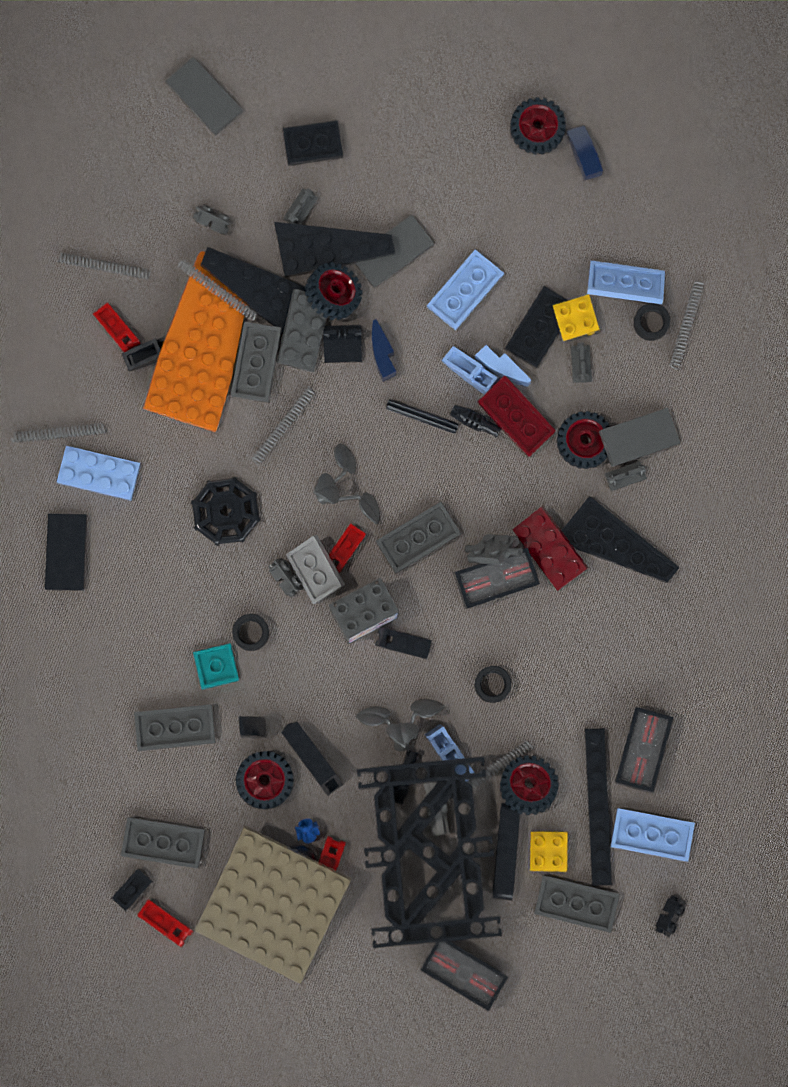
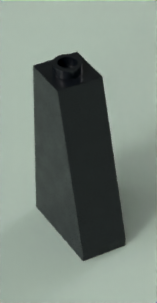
(311, 758)

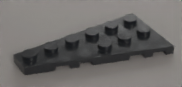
(308, 247)
(257, 288)
(606, 537)

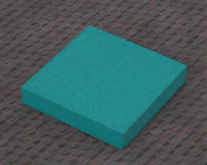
(216, 666)

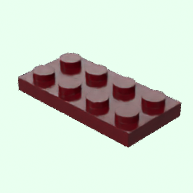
(516, 416)
(550, 548)

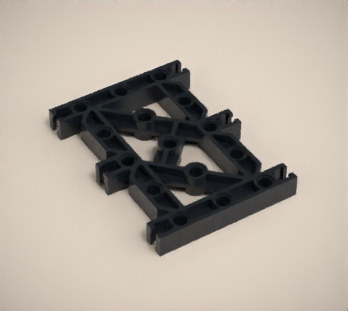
(411, 837)

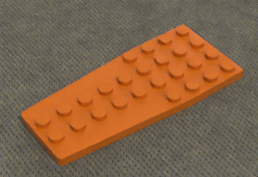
(197, 356)

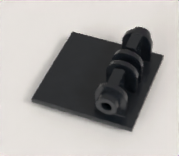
(342, 343)

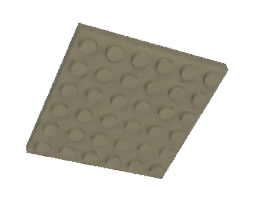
(273, 904)

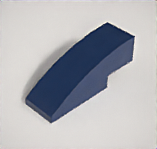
(584, 152)
(382, 352)

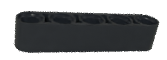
(506, 853)

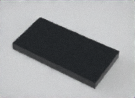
(536, 329)
(65, 552)

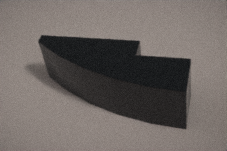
(143, 354)
(252, 727)

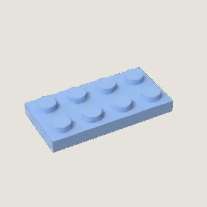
(626, 282)
(465, 290)
(98, 473)
(652, 835)

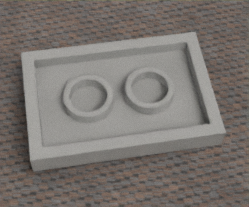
(315, 569)

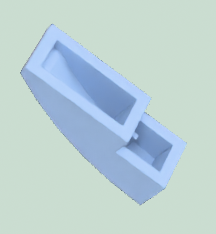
(502, 366)
(469, 370)
(446, 747)

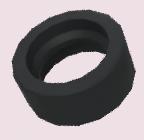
(655, 308)
(246, 618)
(507, 684)

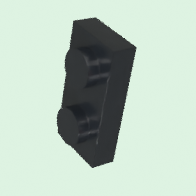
(132, 889)

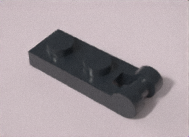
(404, 643)

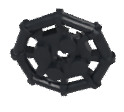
(218, 519)

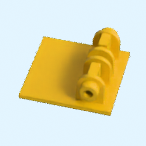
(576, 317)
(549, 851)

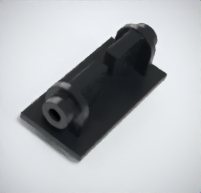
(669, 923)

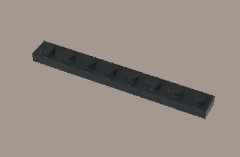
(598, 807)

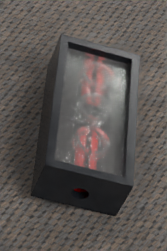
(489, 581)
(644, 750)
(464, 974)

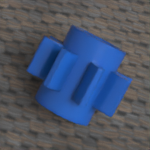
(307, 830)

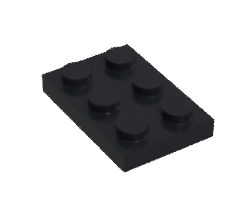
(312, 143)

